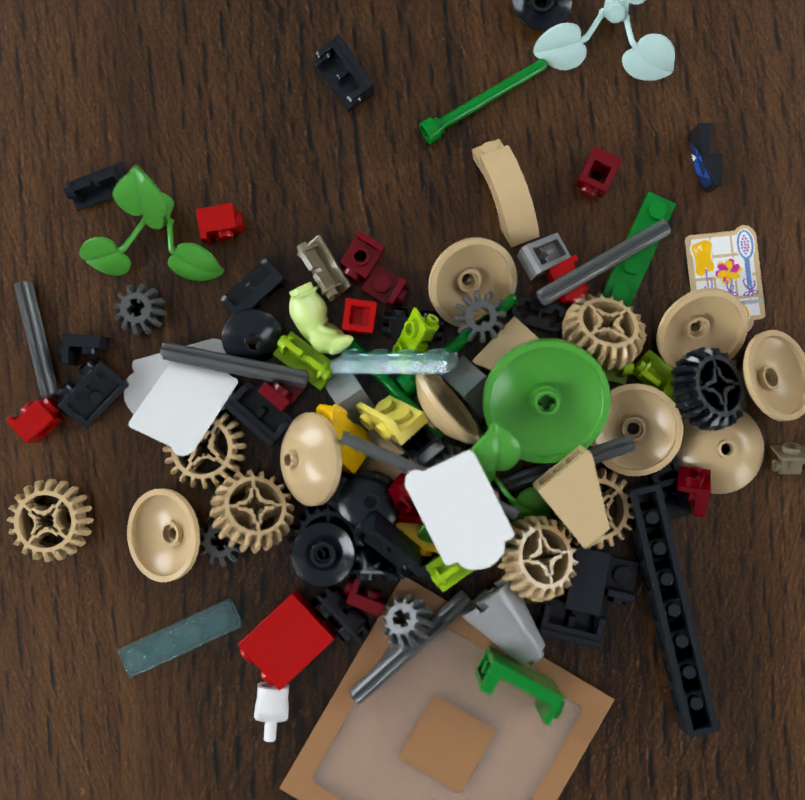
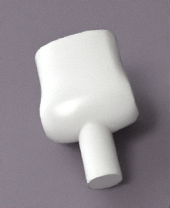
(271, 708)

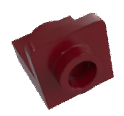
(386, 287)
(280, 394)
(698, 485)
(366, 600)

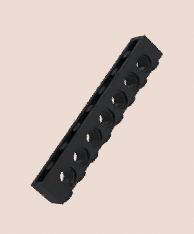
(670, 610)

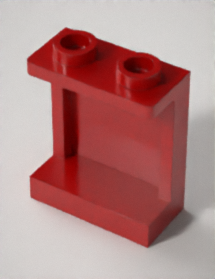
(286, 640)

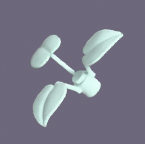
(647, 60)

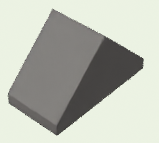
(542, 255)
(468, 384)
(347, 393)

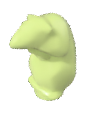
(311, 319)

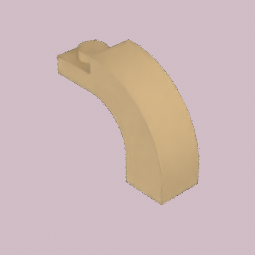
(508, 190)

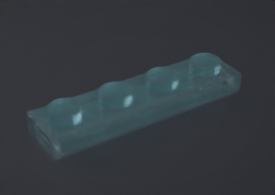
(404, 362)
(179, 637)

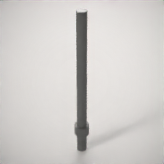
(401, 463)

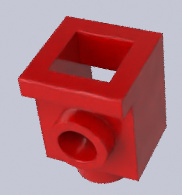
(219, 222)
(562, 269)
(359, 317)
(36, 420)

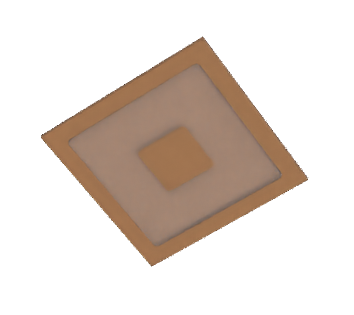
(437, 733)

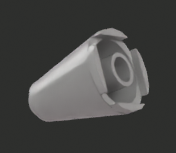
(506, 622)

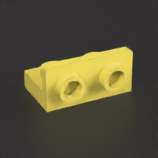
(392, 419)

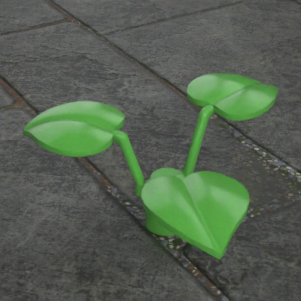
(138, 197)
(501, 452)

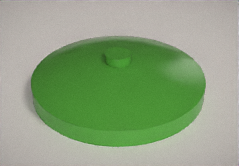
(548, 398)

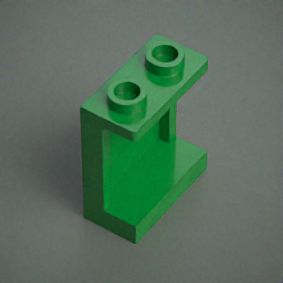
(499, 666)

